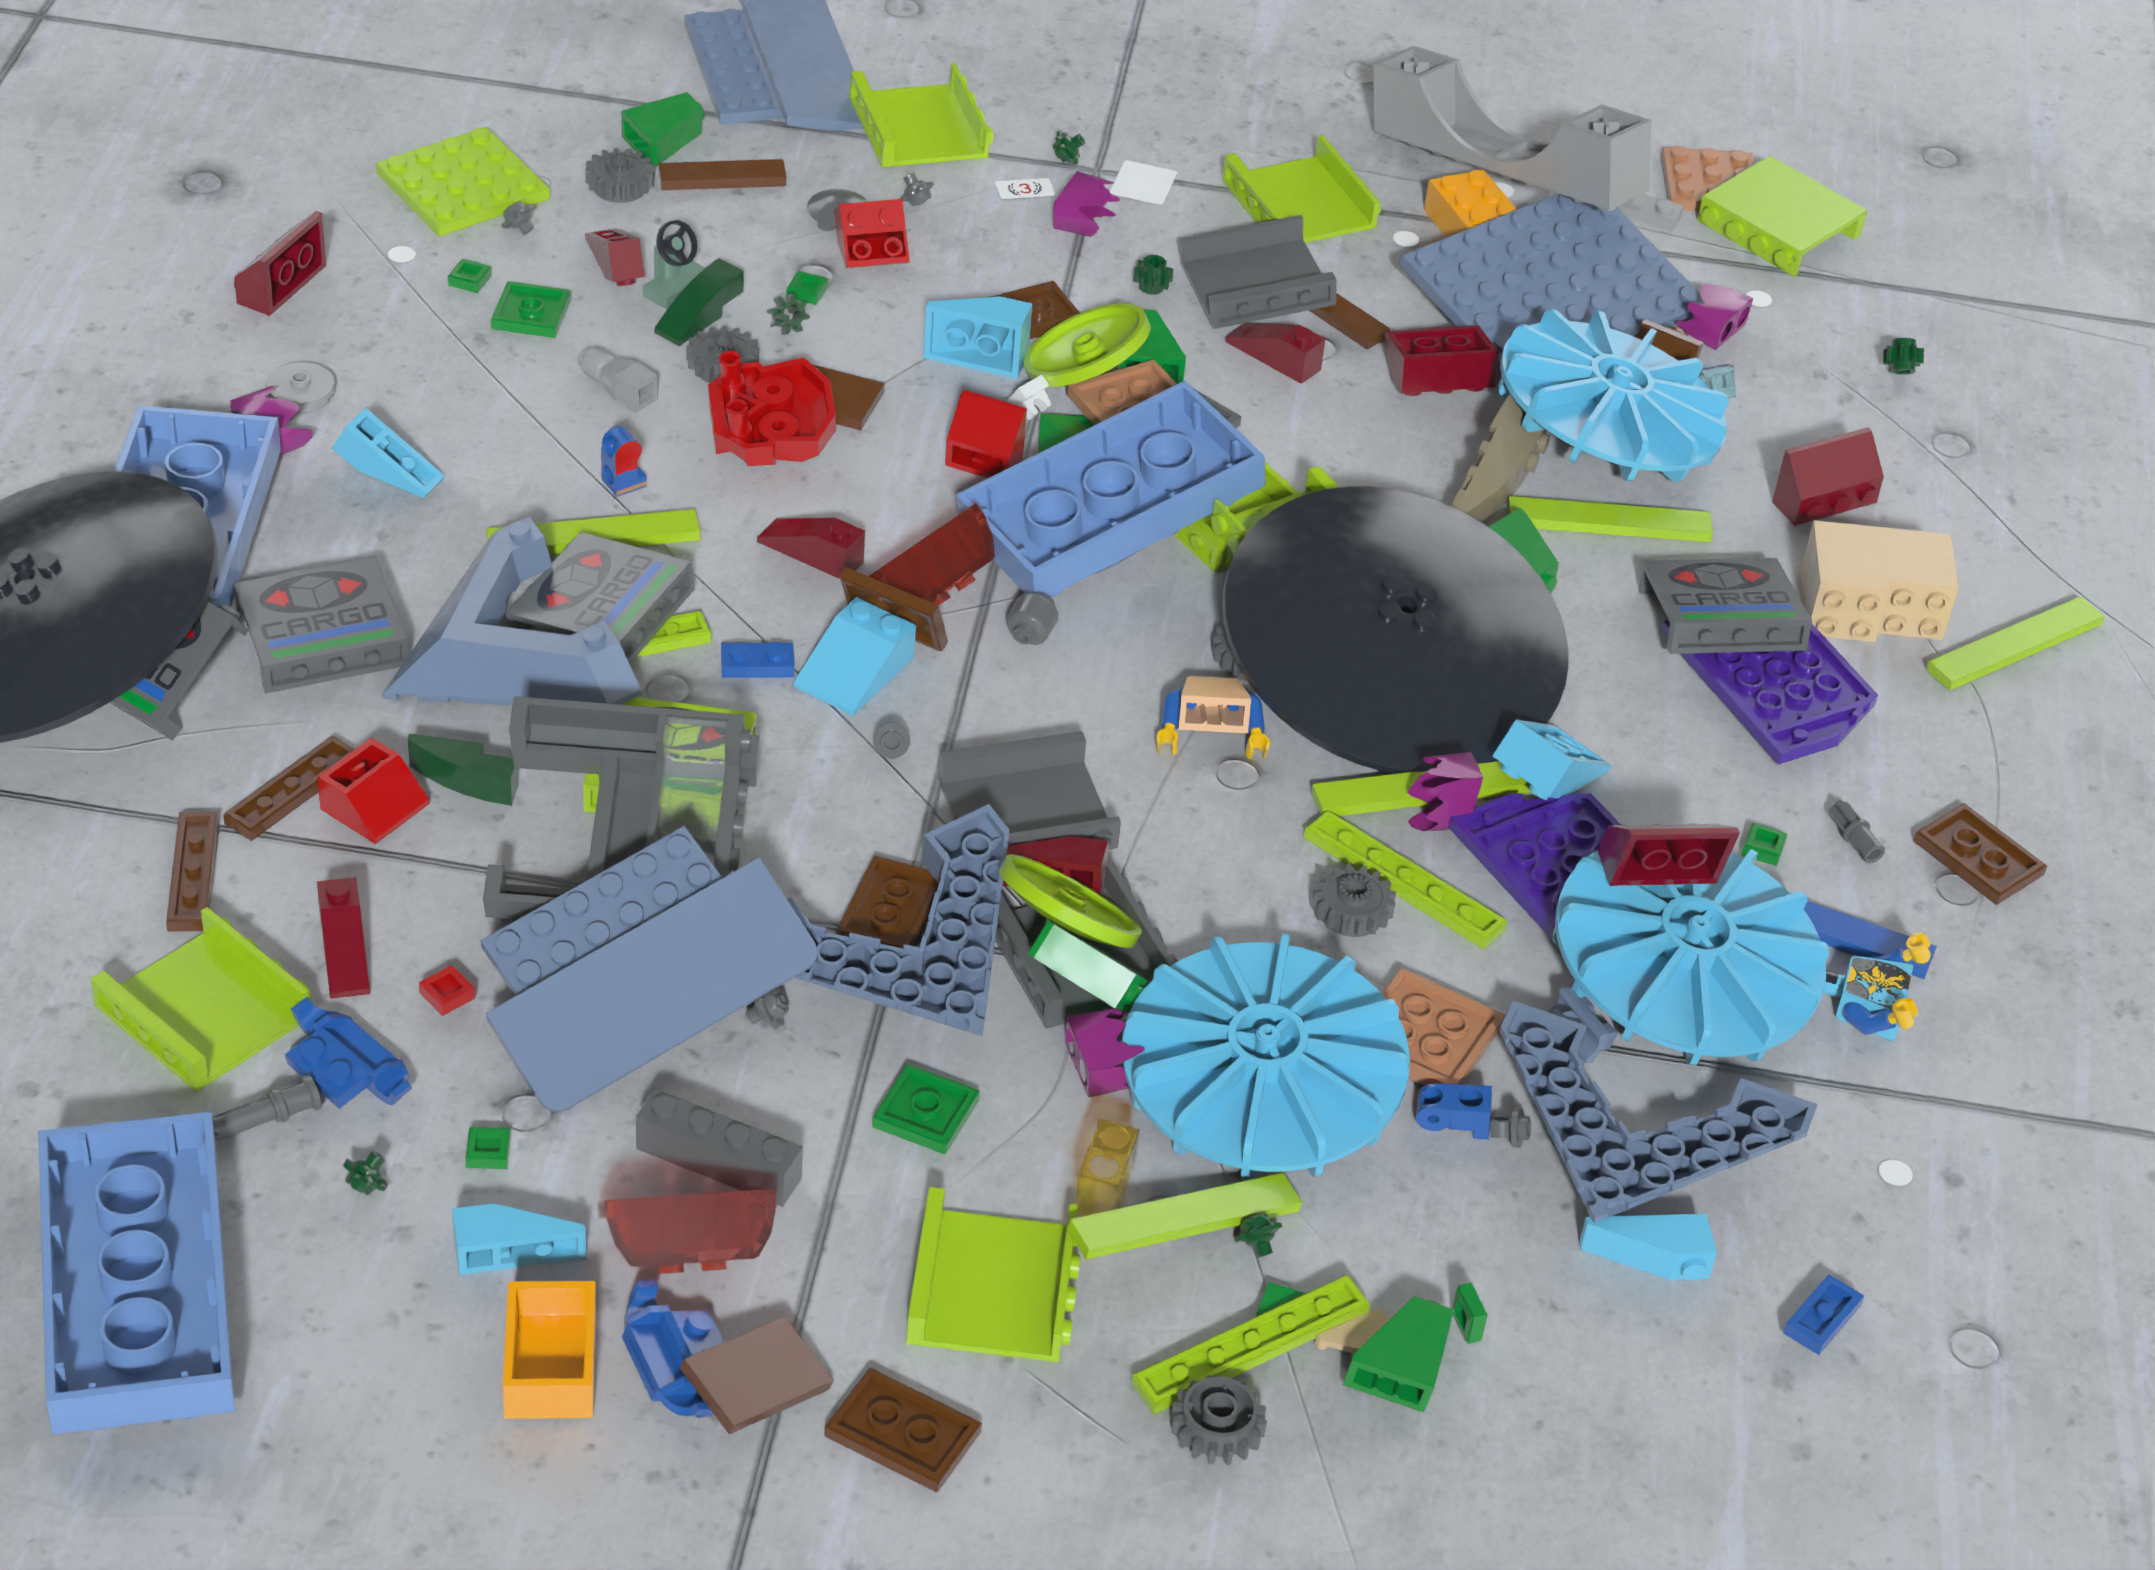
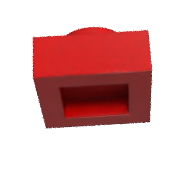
(447, 990)

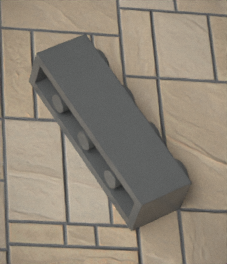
(718, 1146)

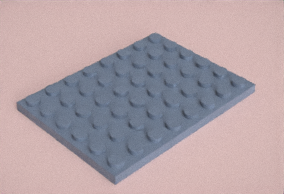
(1550, 259)

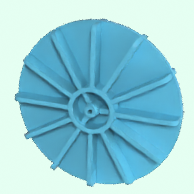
(1613, 395)
(1694, 963)
(1266, 1056)

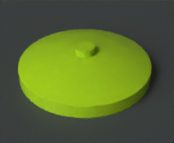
(1087, 344)
(1069, 902)

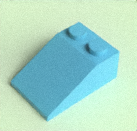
(979, 333)
(857, 656)
(1548, 759)

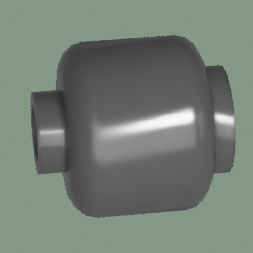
(1032, 618)

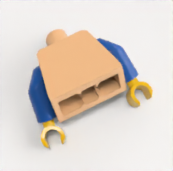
(1213, 706)

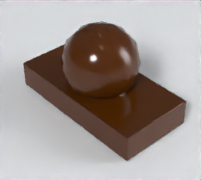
(1672, 340)

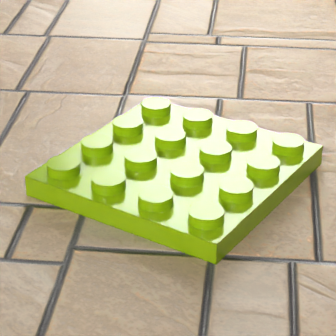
(461, 180)

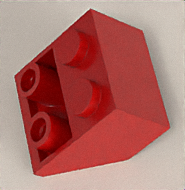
(872, 233)
(985, 435)
(371, 791)

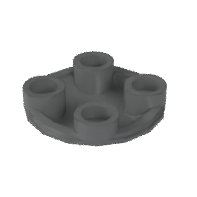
(822, 205)

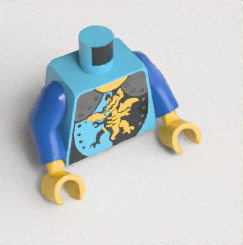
(1877, 989)

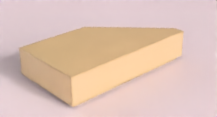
(1353, 1333)

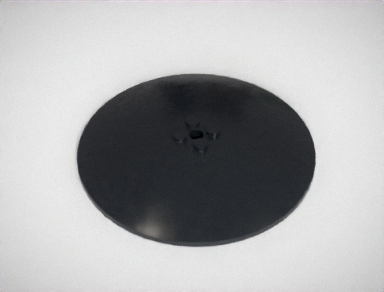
(94, 591)
(1382, 687)

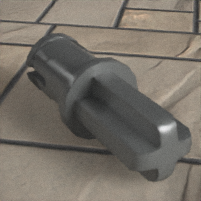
(1857, 831)

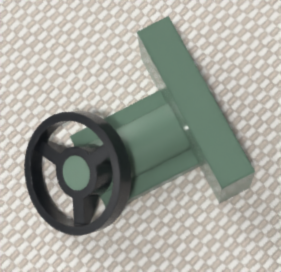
(671, 266)

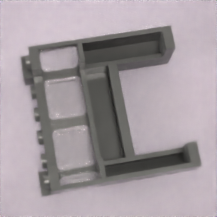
(655, 777)

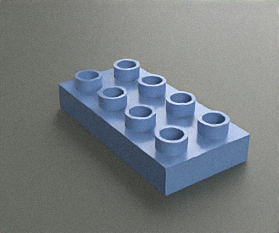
(217, 460)
(1114, 489)
(133, 1273)

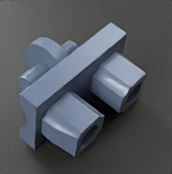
(1581, 1010)

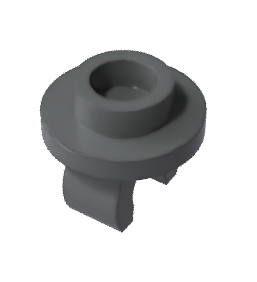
(891, 740)
(1516, 1127)

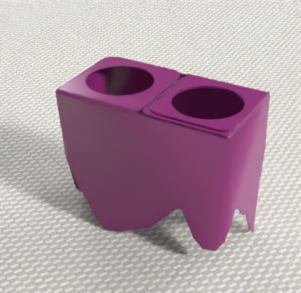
(1081, 202)
(1719, 317)
(258, 404)
(1448, 788)
(1100, 1050)

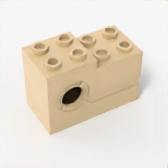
(1878, 581)

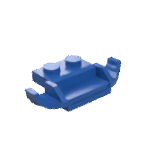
(344, 1058)
(660, 1343)

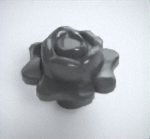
(916, 191)
(518, 216)
(769, 1008)

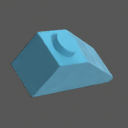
(385, 456)
(507, 1237)
(1657, 1244)

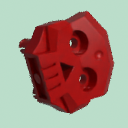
(770, 410)

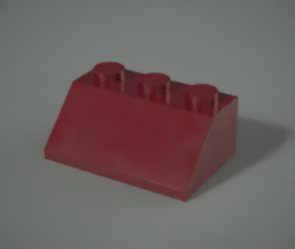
(283, 267)
(1441, 360)
(1829, 477)
(1666, 853)

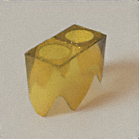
(1113, 1142)

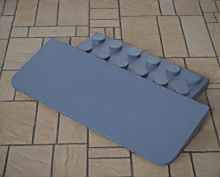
(775, 64)
(638, 965)

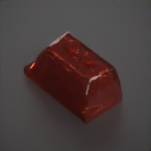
(942, 558)
(690, 1228)

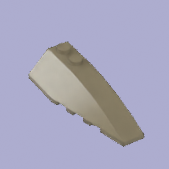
(1501, 463)

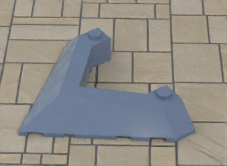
(483, 663)
(952, 967)
(1625, 1168)

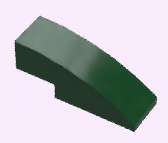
(700, 302)
(464, 768)

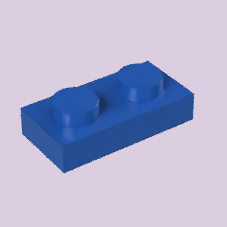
(757, 660)
(1823, 1314)

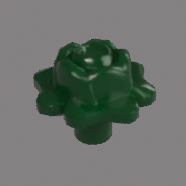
(1068, 147)
(366, 1174)
(1258, 1232)

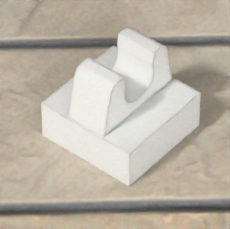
(1032, 394)

